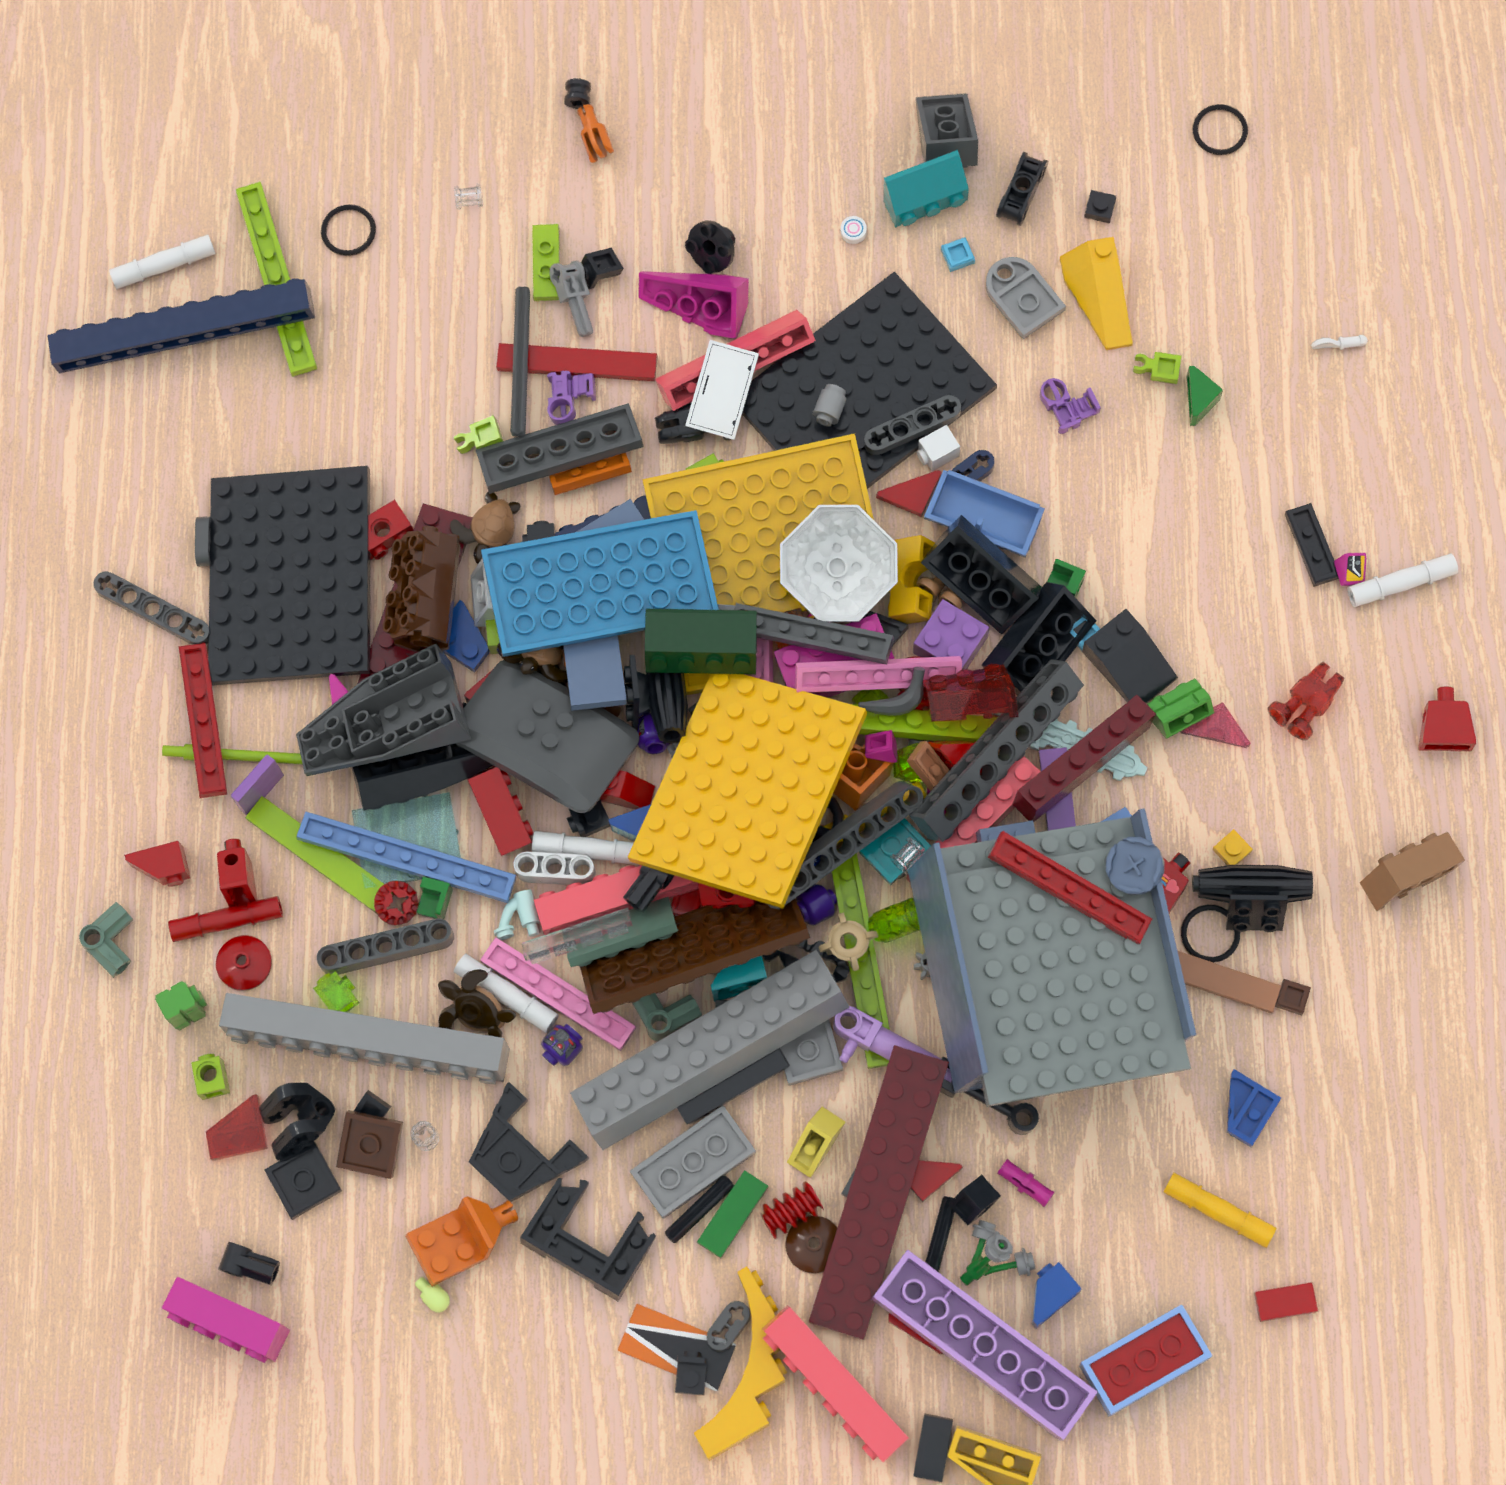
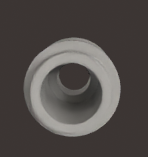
(829, 405)

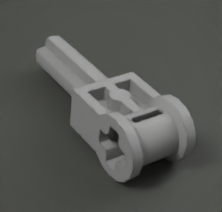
(573, 289)

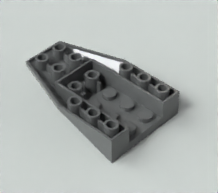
(388, 716)

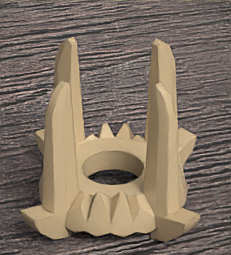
(845, 927)

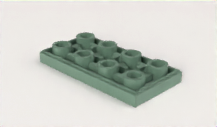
(653, 924)

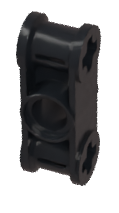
(1016, 202)

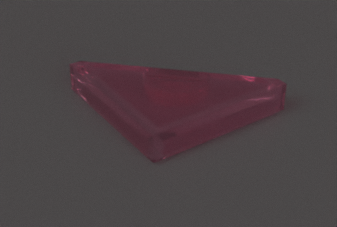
(1219, 728)

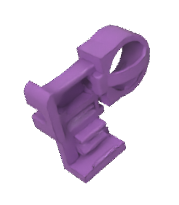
(568, 388)
(1071, 409)

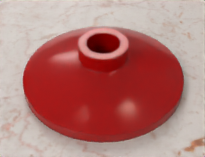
(246, 975)

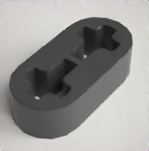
(202, 541)
(733, 1331)

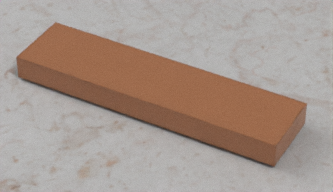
(1229, 983)

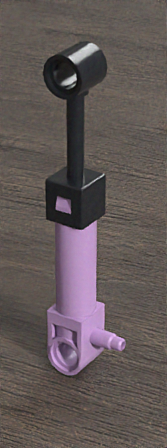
(872, 1036)

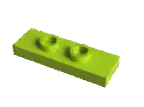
(545, 254)

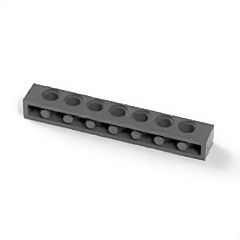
(930, 816)

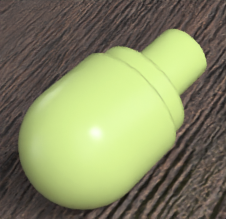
(433, 1296)

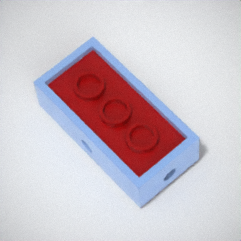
(1145, 1360)

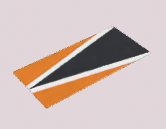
(661, 1339)

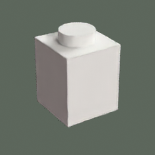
(938, 448)

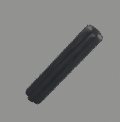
(699, 1209)
(940, 1234)

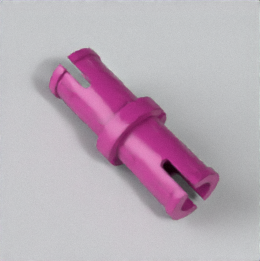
(1025, 1182)

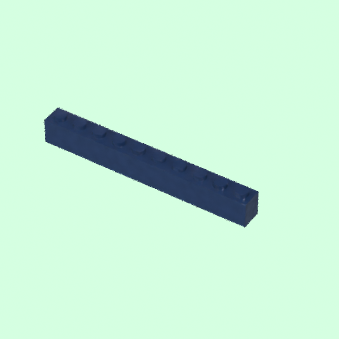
(181, 325)

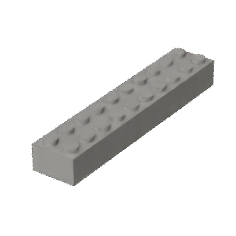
(364, 1038)
(709, 1050)

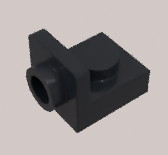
(600, 265)
(589, 822)
(691, 1373)

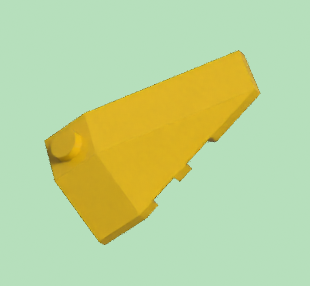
(1097, 284)

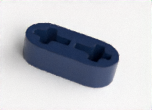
(970, 463)

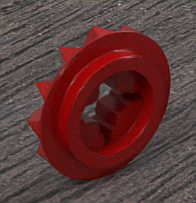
(384, 898)

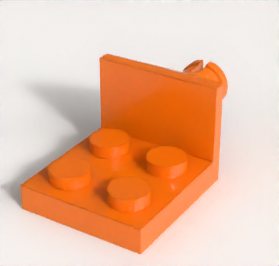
(459, 1238)

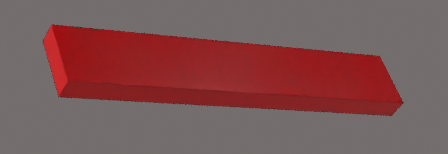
(581, 361)
(202, 720)
(1069, 887)

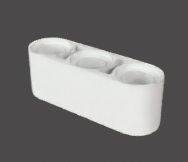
(543, 860)

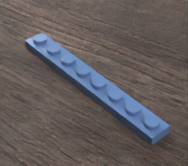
(406, 857)

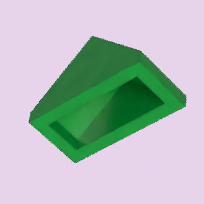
(1202, 394)

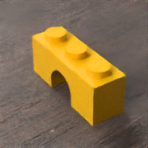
(908, 602)

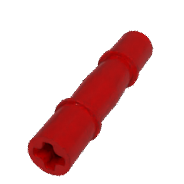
(225, 919)

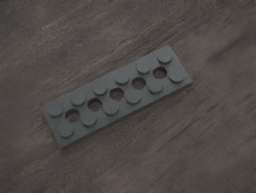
(564, 434)

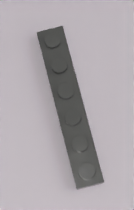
(822, 635)

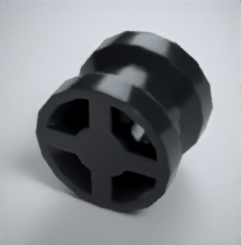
(577, 93)

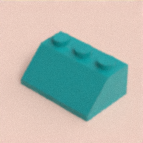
(925, 189)

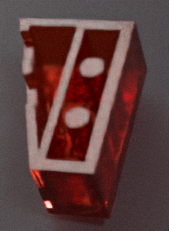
(970, 693)

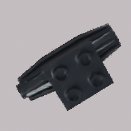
(661, 696)
(1254, 893)

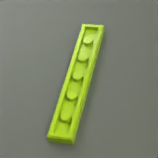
(327, 862)

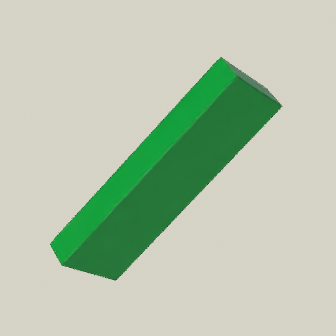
(732, 1214)

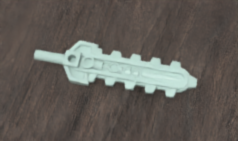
(1067, 735)

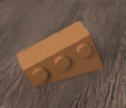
(1411, 869)

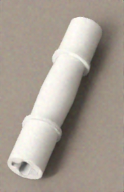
(162, 261)
(1402, 580)
(594, 848)
(510, 995)

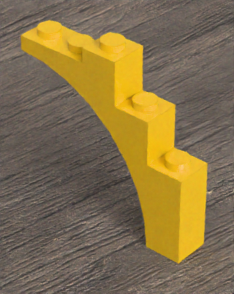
(743, 1414)

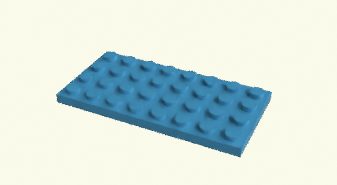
(596, 581)

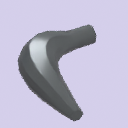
(902, 703)

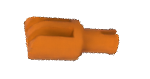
(594, 134)

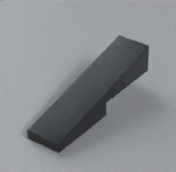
(733, 1086)

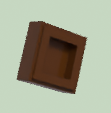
(1292, 997)

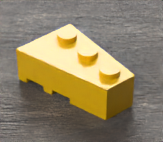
(993, 1459)

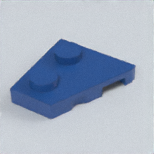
(466, 640)
(1248, 1108)

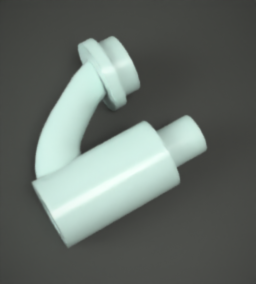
(524, 903)

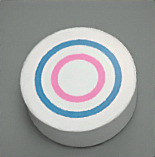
(853, 230)

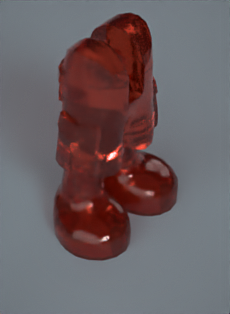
(1308, 692)

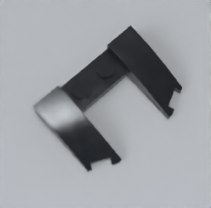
(547, 1238)

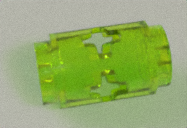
(895, 921)

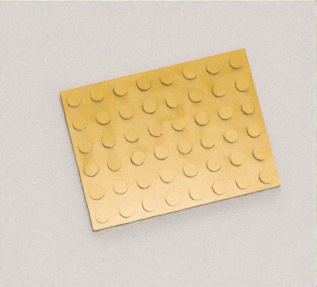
(754, 505)
(748, 787)

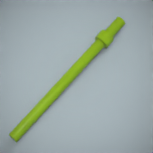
(231, 754)

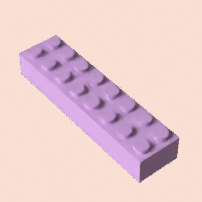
(984, 1345)

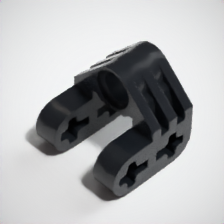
(313, 1117)

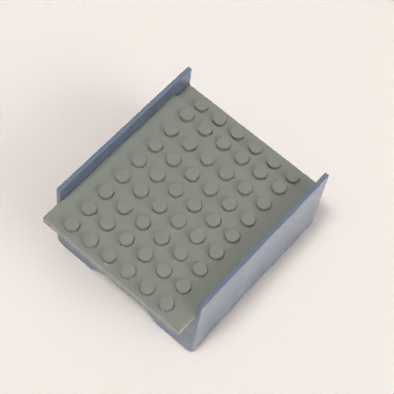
(1037, 990)

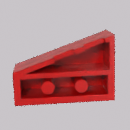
(500, 810)

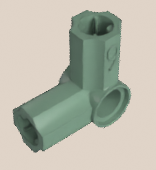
(108, 927)
(675, 1015)

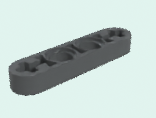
(915, 429)

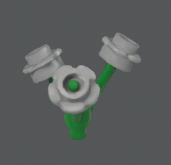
(996, 1250)

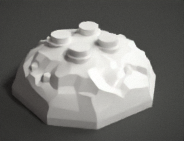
(838, 563)

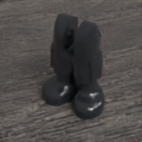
(674, 427)

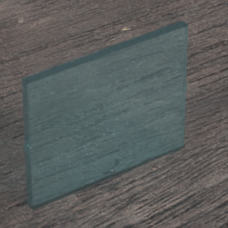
(419, 821)

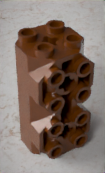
(426, 577)

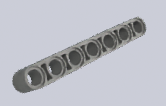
(852, 839)

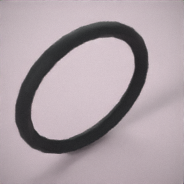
(1220, 151)
(354, 251)
(1228, 953)

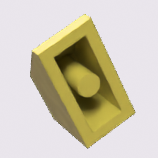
(816, 1141)

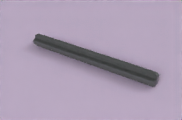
(520, 361)

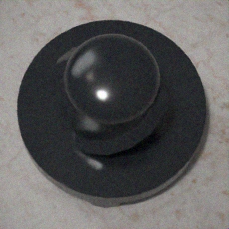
(711, 246)

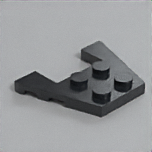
(510, 1159)

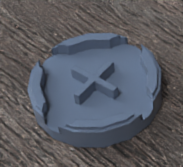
(1135, 865)

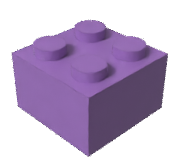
(951, 634)

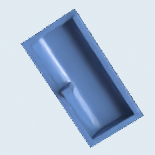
(997, 514)

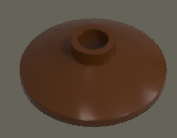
(797, 1247)

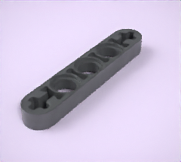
(143, 600)

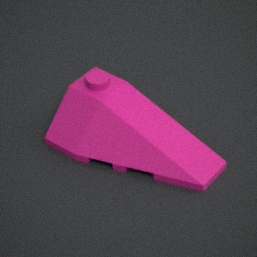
(704, 299)

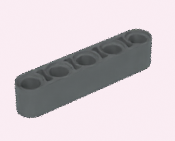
(372, 942)

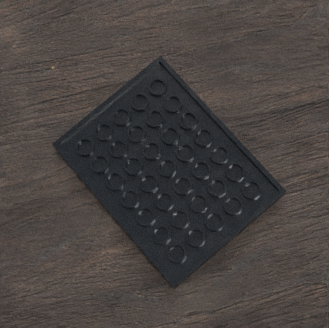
(889, 362)
(289, 576)

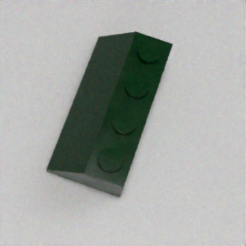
(700, 641)

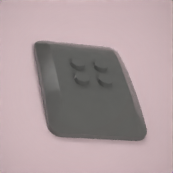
(534, 736)

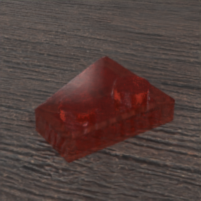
(238, 1132)

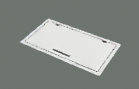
(722, 389)

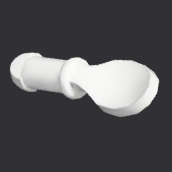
(1342, 343)

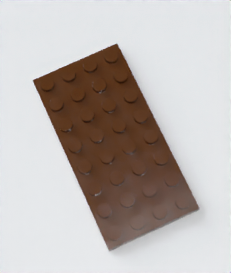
(703, 945)

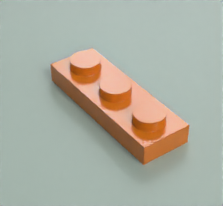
(590, 473)

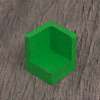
(1067, 575)
(434, 898)

